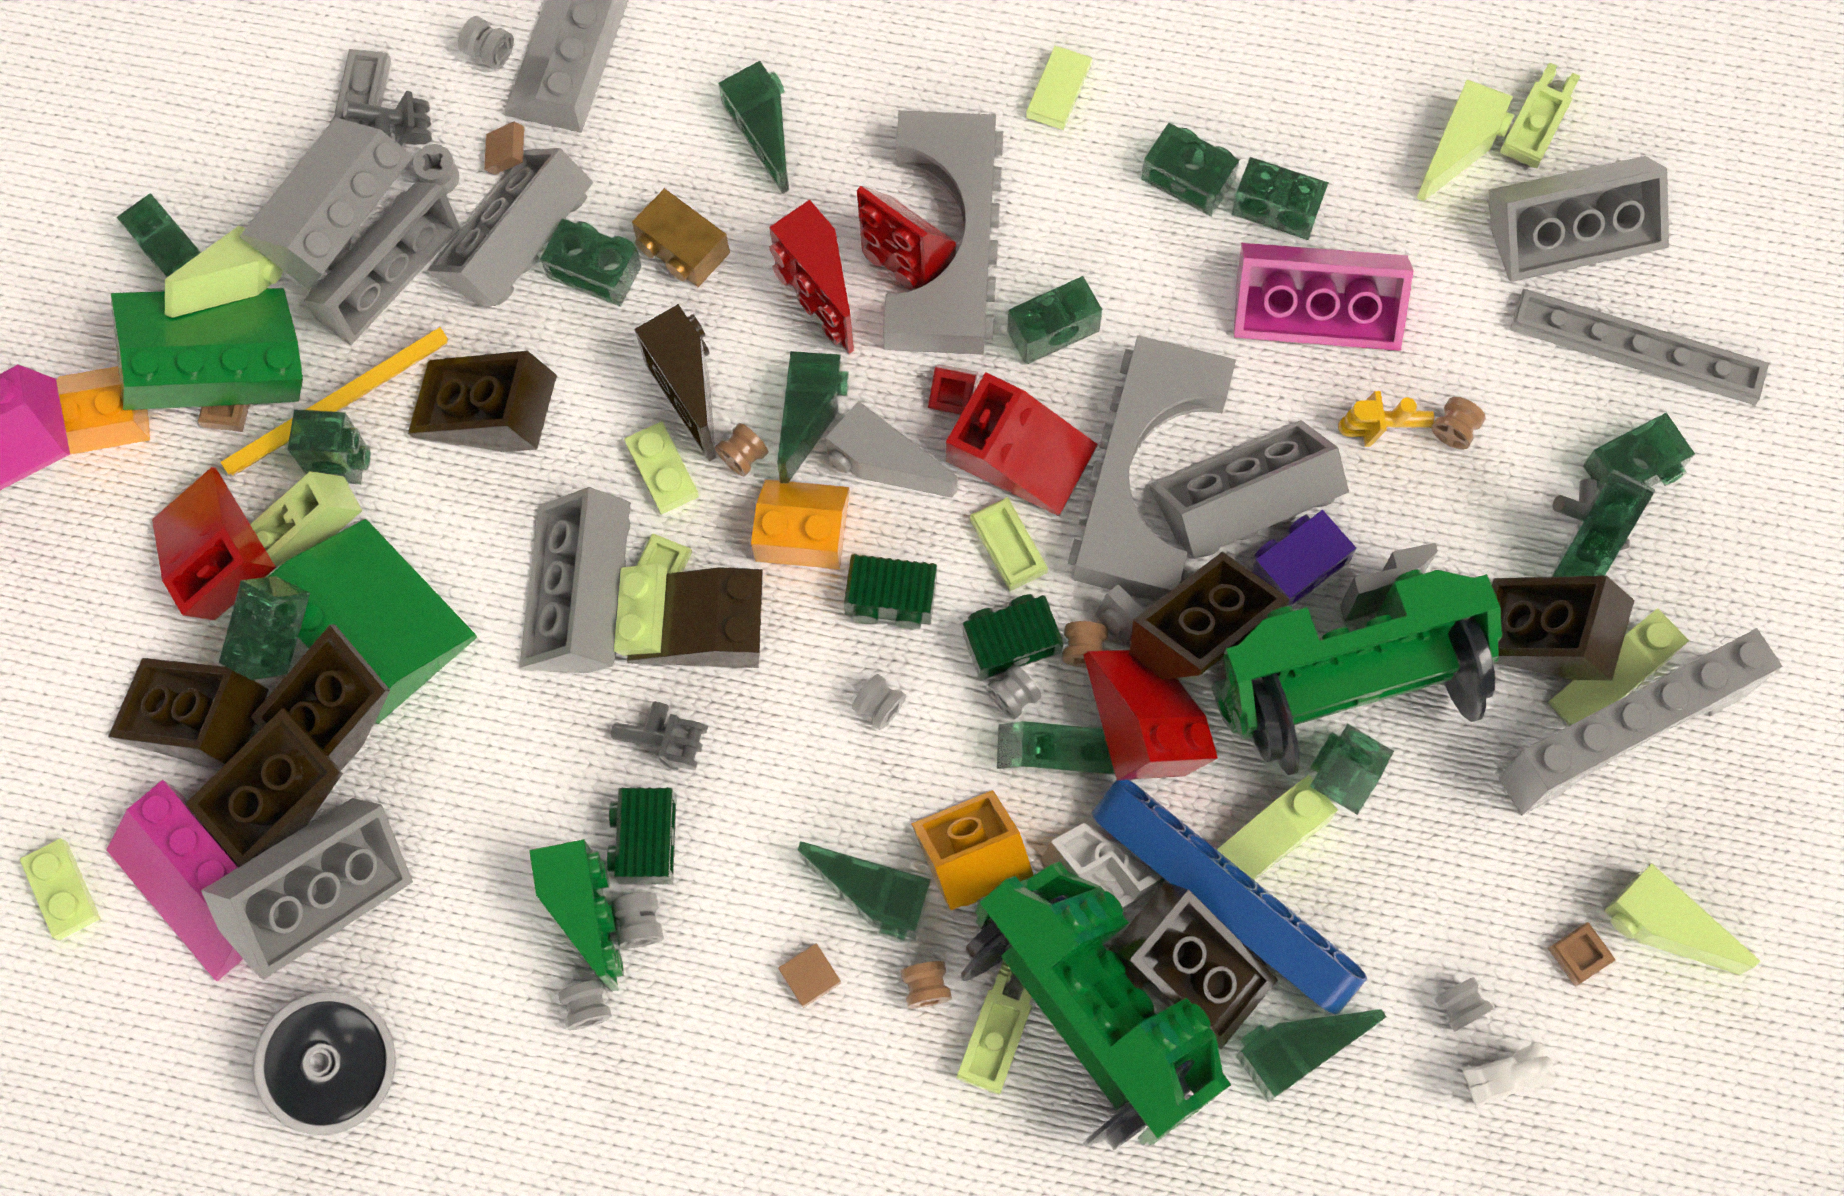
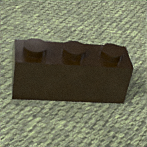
(1202, 619)

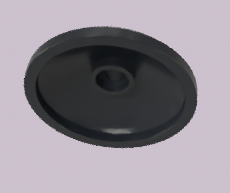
(355, 1067)

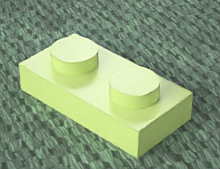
(661, 467)
(640, 609)
(60, 889)

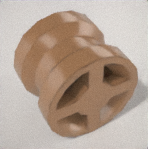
(1458, 423)
(741, 449)
(1082, 637)
(926, 984)

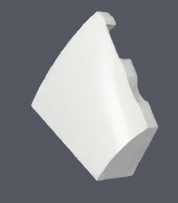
(1102, 862)

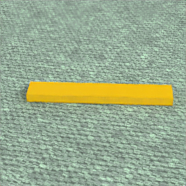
(339, 399)

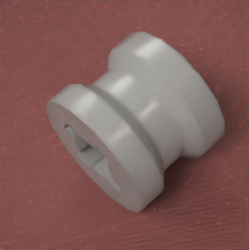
(433, 155)
(1014, 691)
(879, 701)
(584, 1004)
(1463, 1004)

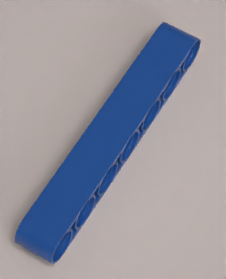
(1231, 895)

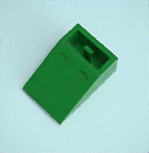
(571, 887)

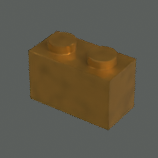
(680, 238)

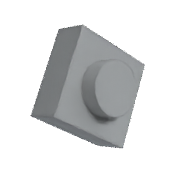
(1118, 612)

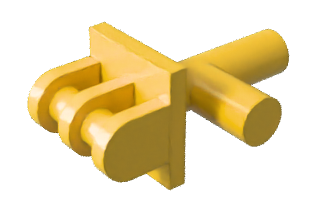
(1371, 421)

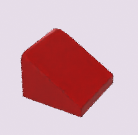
(951, 388)

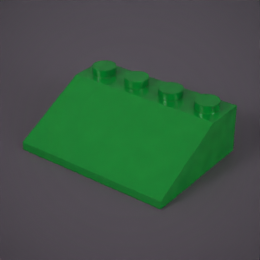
(208, 356)
(378, 607)

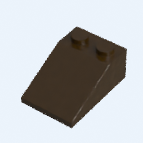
(677, 361)
(484, 401)
(710, 619)
(1562, 625)
(330, 696)
(188, 711)
(266, 789)
(1190, 954)

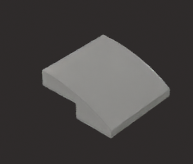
(1369, 590)

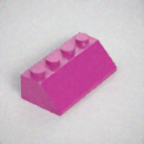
(1322, 296)
(30, 424)
(171, 862)

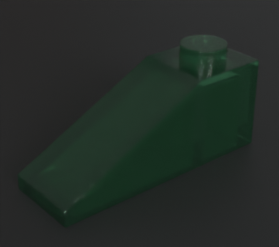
(756, 108)
(810, 406)
(1604, 527)
(1053, 749)
(879, 894)
(1296, 1048)

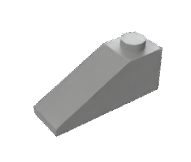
(884, 455)

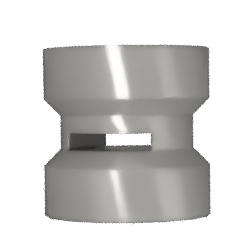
(490, 44)
(637, 920)

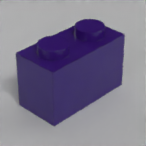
(1304, 557)

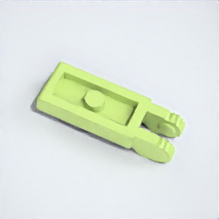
(1539, 119)
(995, 1036)

